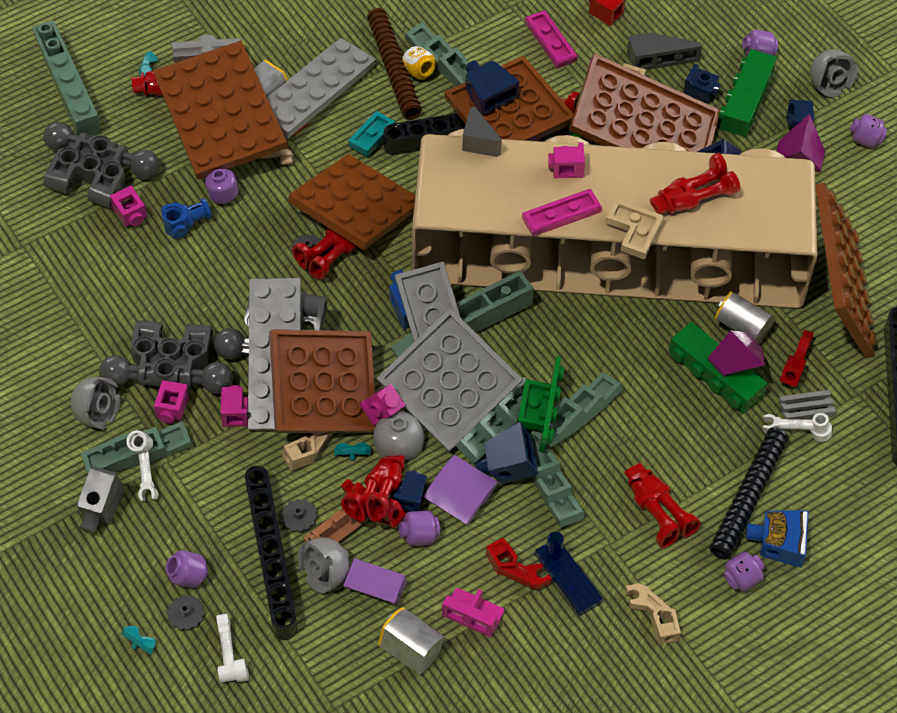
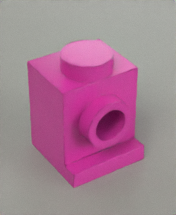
(567, 161)
(130, 211)
(171, 401)
(382, 404)
(234, 407)

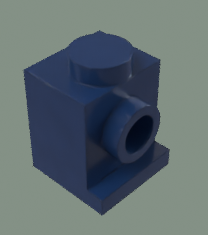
(701, 84)
(797, 111)
(411, 491)

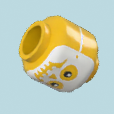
(419, 62)

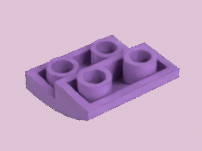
(460, 489)

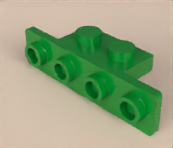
(537, 404)

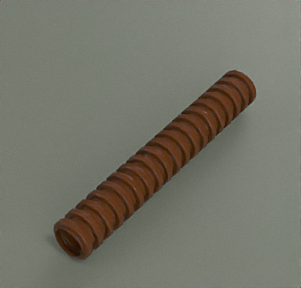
(392, 60)

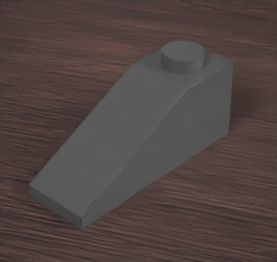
(658, 51)

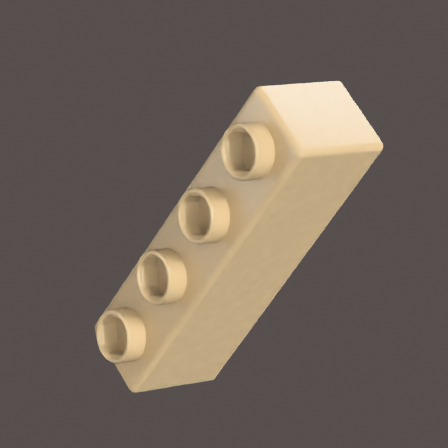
(741, 243)

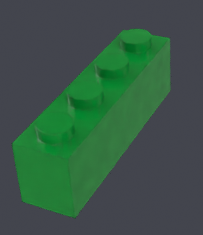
(747, 93)
(693, 348)

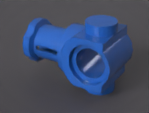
(179, 217)

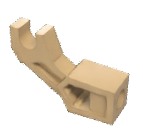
(292, 451)
(658, 609)

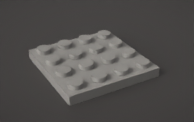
(450, 379)

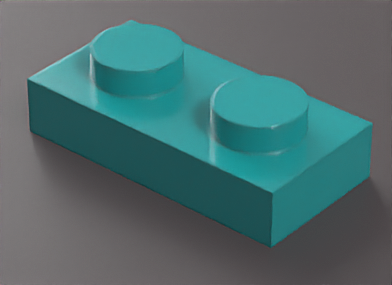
(370, 134)

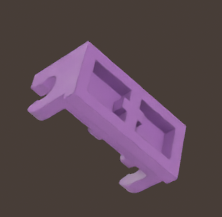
(375, 581)

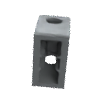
(99, 498)

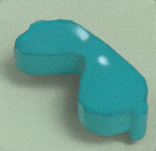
(149, 58)
(359, 448)
(144, 642)

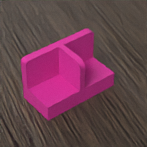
(472, 611)

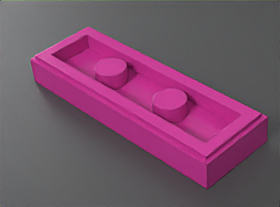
(551, 39)
(561, 212)

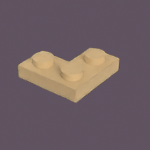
(640, 224)

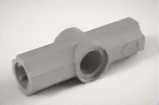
(204, 44)

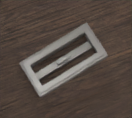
(804, 402)

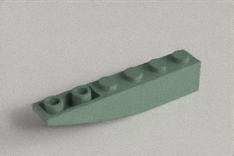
(67, 79)
(487, 306)

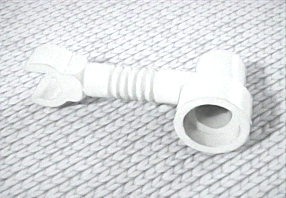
(820, 426)
(134, 443)
(232, 668)

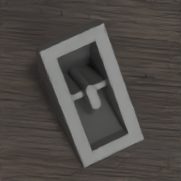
(480, 136)

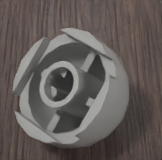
(833, 72)
(95, 402)
(399, 436)
(324, 563)

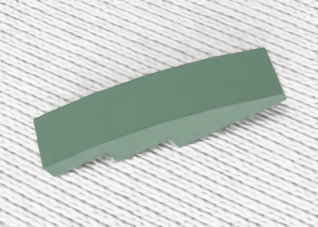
(449, 61)
(582, 407)
(495, 422)
(116, 455)
(555, 488)

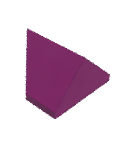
(803, 143)
(737, 353)

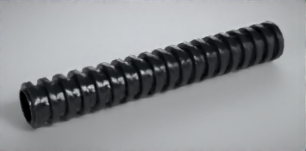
(749, 493)

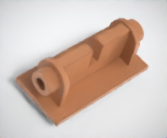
(335, 527)

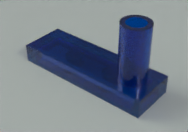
(568, 574)

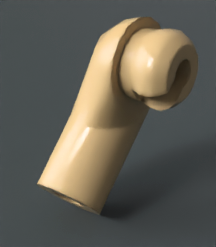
(285, 156)

